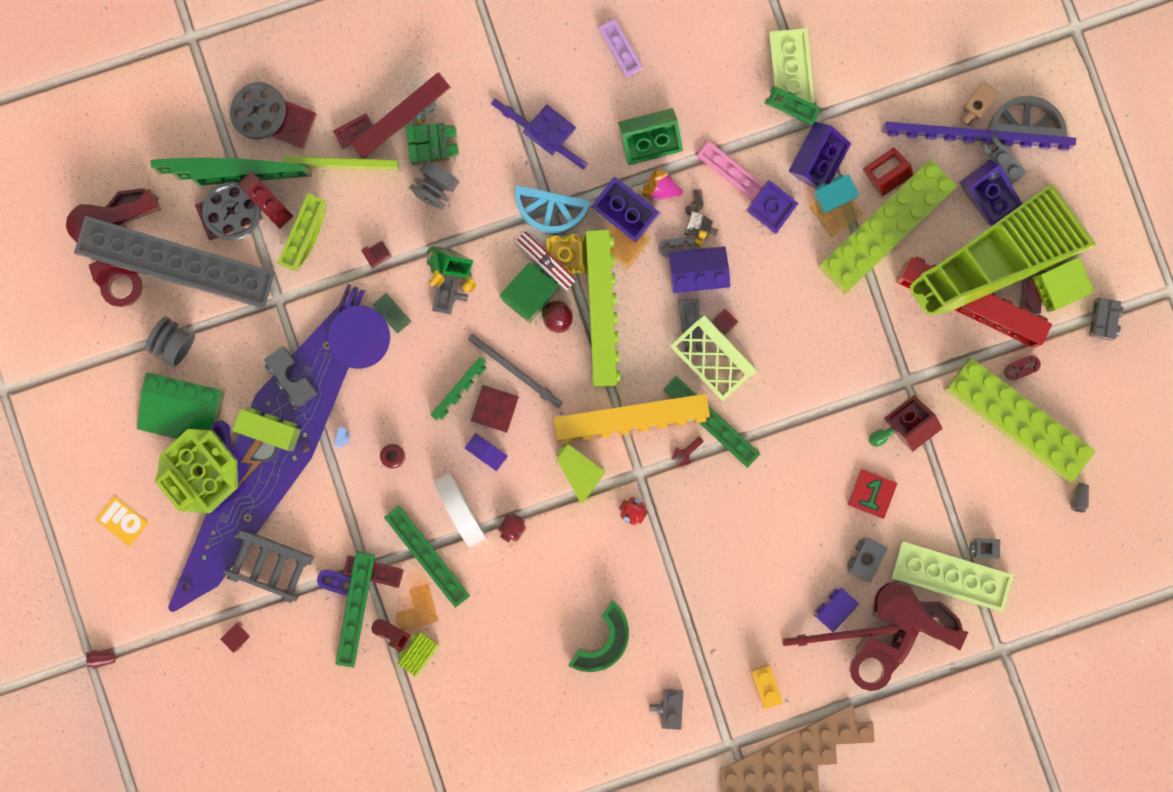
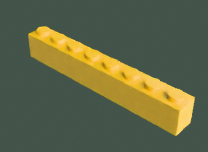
(632, 417)

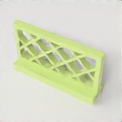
(722, 343)

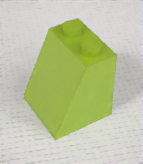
(579, 471)

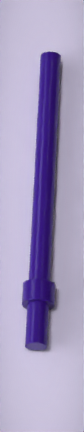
(508, 112)

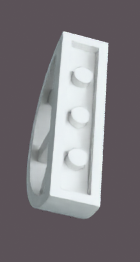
(459, 509)

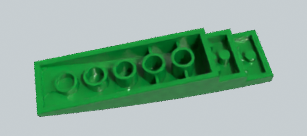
(222, 170)

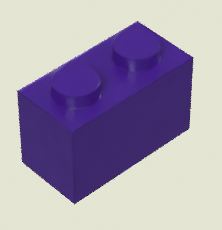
(836, 609)

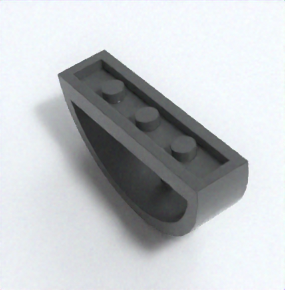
(1028, 101)

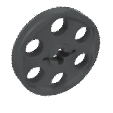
(250, 110)
(222, 210)

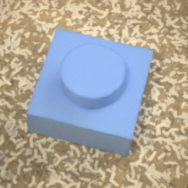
(342, 437)

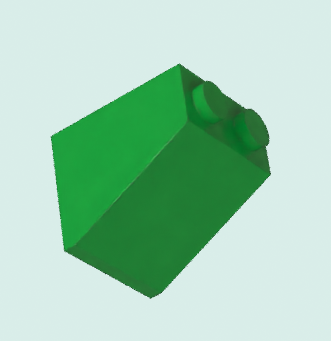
(529, 292)

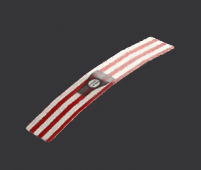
(545, 260)

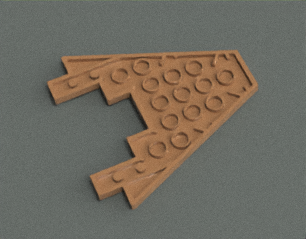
(794, 760)

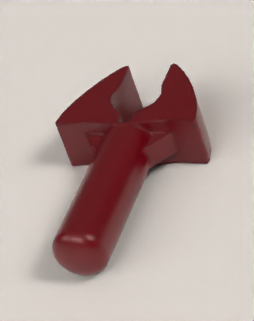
(687, 451)

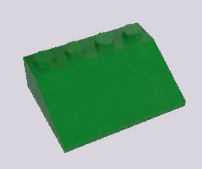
(175, 405)

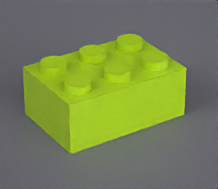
(267, 428)

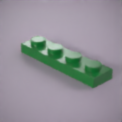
(454, 395)

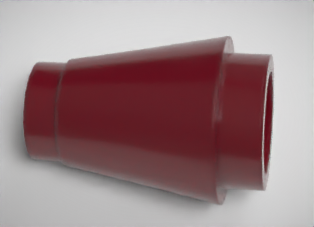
(99, 658)

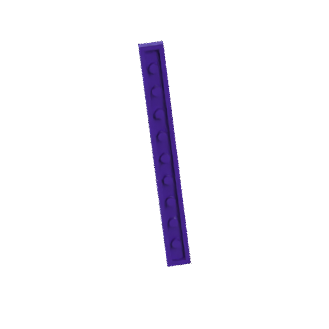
(971, 135)

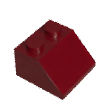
(913, 423)

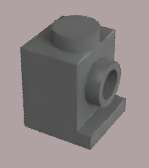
(992, 548)

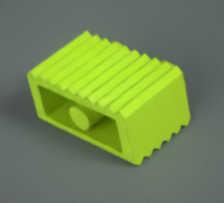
(418, 653)

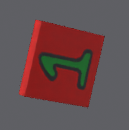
(872, 494)

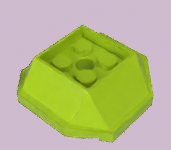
(180, 477)

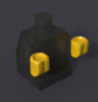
(700, 227)

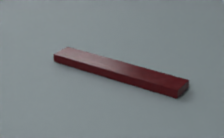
(401, 115)

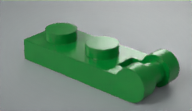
(793, 106)

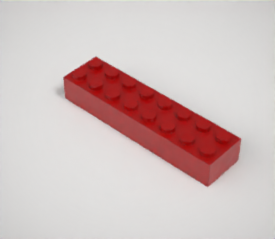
(990, 310)

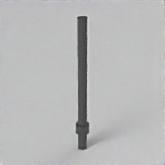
(544, 393)

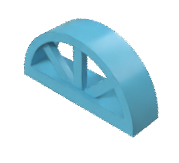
(550, 198)

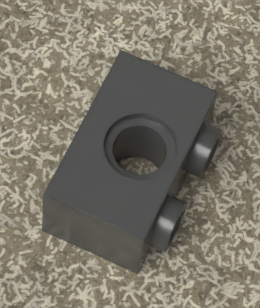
(876, 553)

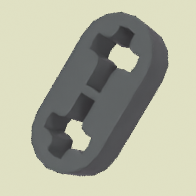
(675, 243)

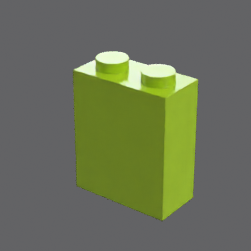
(1063, 284)

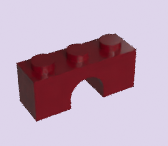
(265, 200)

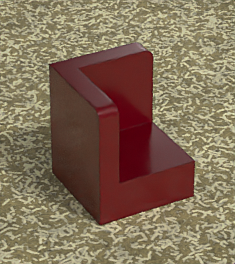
(376, 254)
(235, 637)

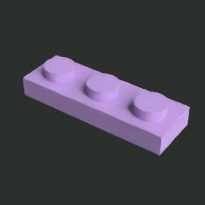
(620, 48)

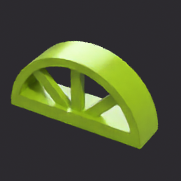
(303, 233)

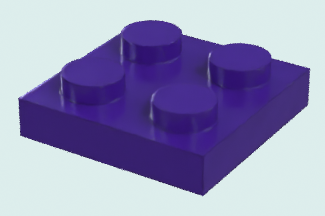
(549, 129)
(772, 206)

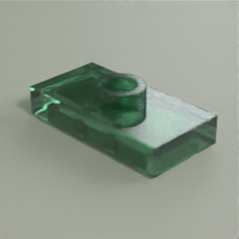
(392, 313)

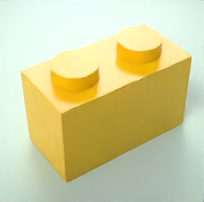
(766, 686)

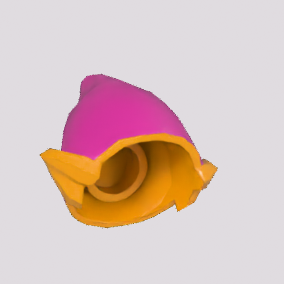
(661, 186)

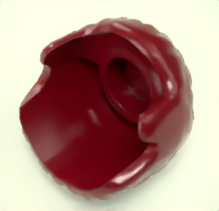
(557, 316)

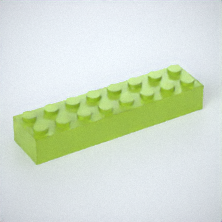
(887, 226)
(601, 308)
(1020, 420)

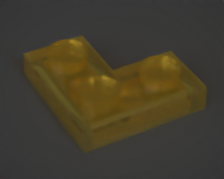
(423, 611)

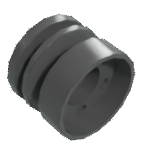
(434, 184)
(169, 341)

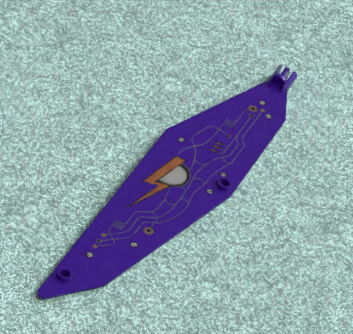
(264, 469)

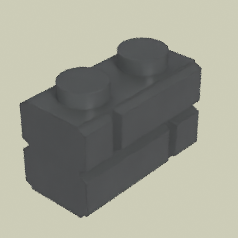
(1105, 319)

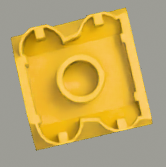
(569, 252)

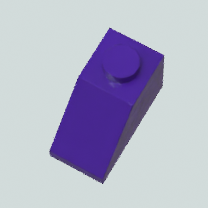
(486, 452)

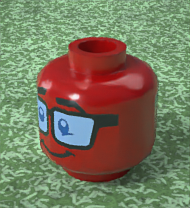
(633, 511)

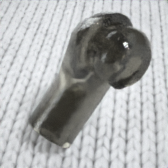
(697, 204)

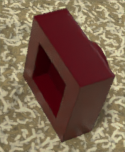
(724, 321)

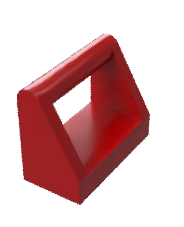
(892, 178)

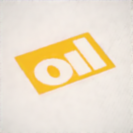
(121, 521)

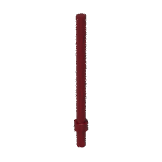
(803, 640)

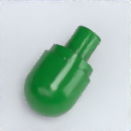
(880, 437)

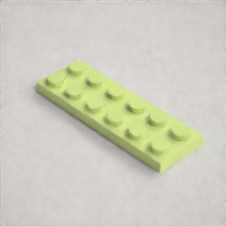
(952, 576)

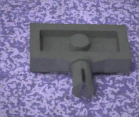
(447, 295)
(670, 709)

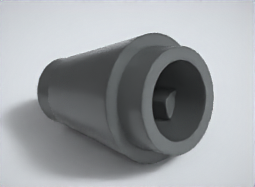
(1080, 498)

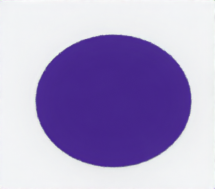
(359, 337)

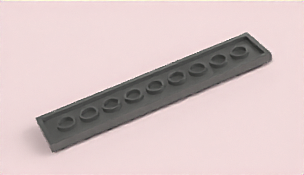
(174, 262)

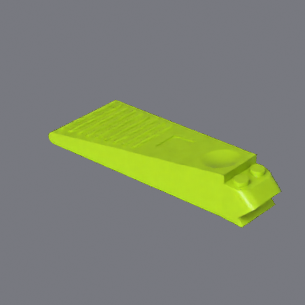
(1014, 248)

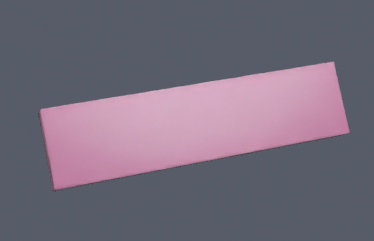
(730, 170)

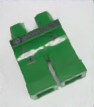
(431, 143)

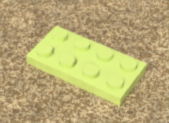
(792, 63)

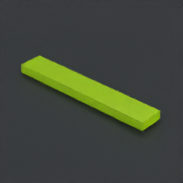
(343, 163)

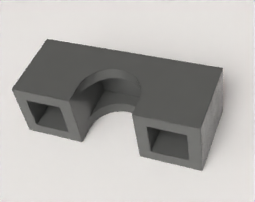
(279, 364)

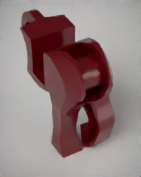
(121, 210)
(900, 606)

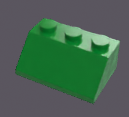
(650, 136)

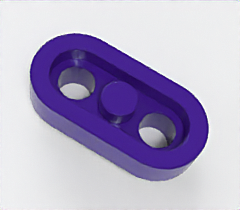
(222, 430)
(336, 582)

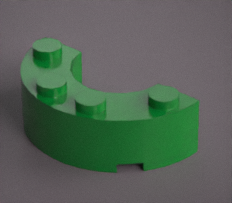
(612, 650)

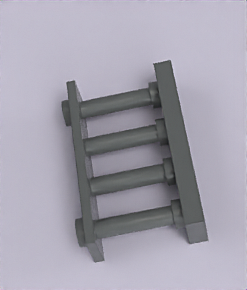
(267, 545)

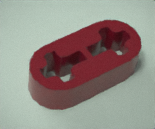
(1024, 372)

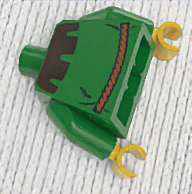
(449, 263)

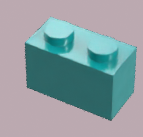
(835, 194)

